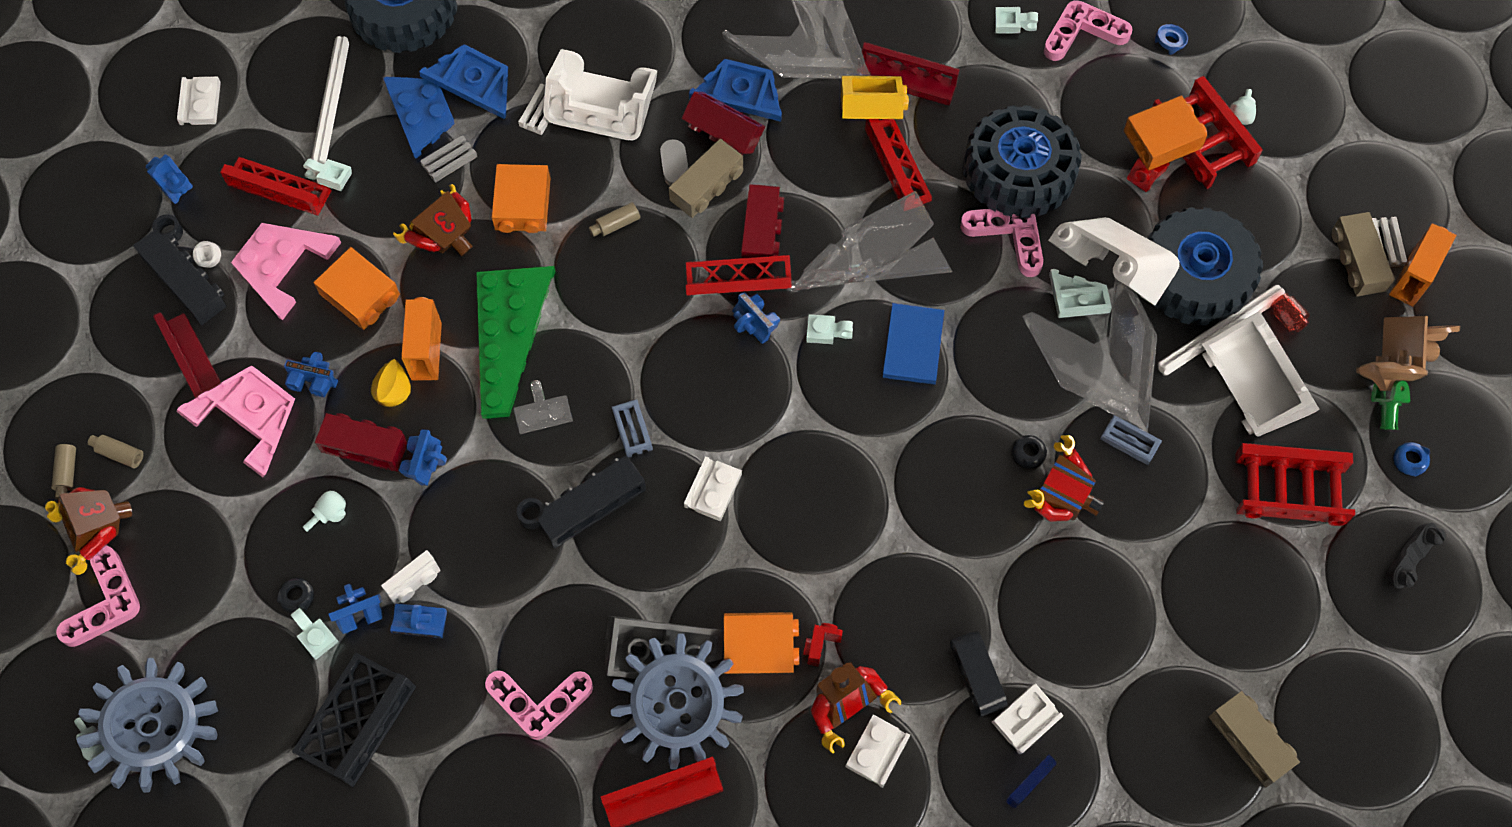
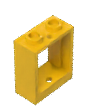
(873, 97)

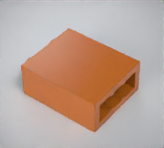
(1165, 132)
(521, 198)
(1423, 264)
(357, 288)
(421, 339)
(761, 642)

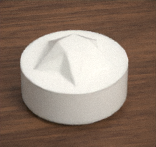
(206, 254)

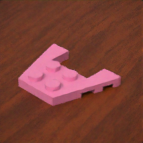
(271, 255)
(252, 403)

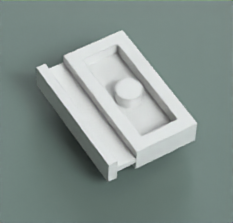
(198, 100)
(713, 488)
(410, 578)
(1027, 718)
(877, 751)

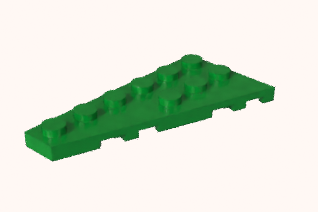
(507, 324)

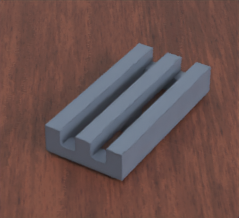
(1124, 446)
(637, 448)

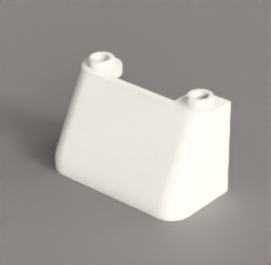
(597, 101)
(1140, 264)
(1259, 375)

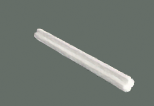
(330, 99)
(1195, 346)

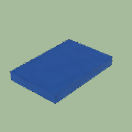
(913, 343)

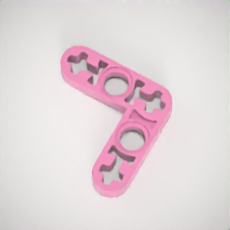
(1084, 21)
(1019, 231)
(110, 607)
(533, 711)

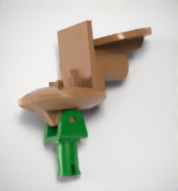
(1404, 357)

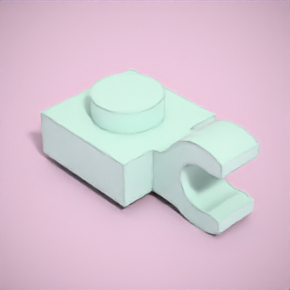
(1011, 20)
(329, 174)
(823, 329)
(315, 635)

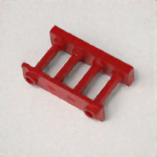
(1230, 131)
(1307, 462)

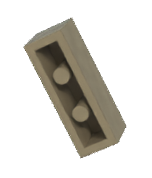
(706, 178)
(1362, 254)
(1254, 738)

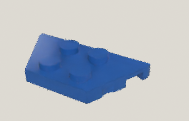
(472, 78)
(743, 88)
(420, 110)

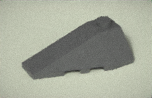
(633, 636)

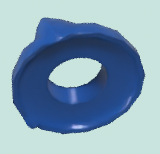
(1172, 31)
(1407, 467)

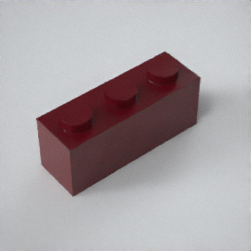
(722, 123)
(762, 222)
(361, 441)

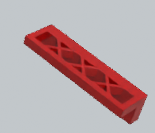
(892, 164)
(276, 190)
(738, 285)
(662, 793)

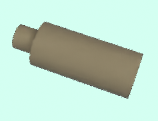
(615, 220)
(116, 450)
(63, 469)

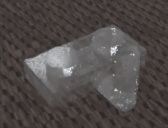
(542, 412)

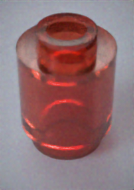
(1290, 312)

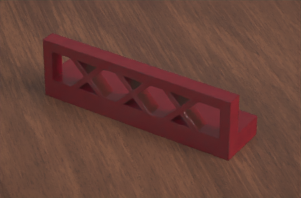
(920, 83)
(188, 353)

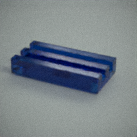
(1031, 782)

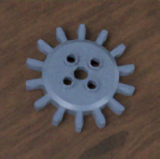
(134, 704)
(666, 727)

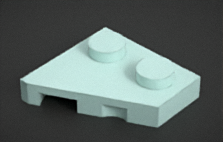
(1078, 296)

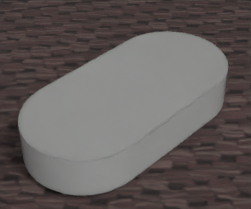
(673, 160)

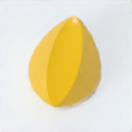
(391, 385)

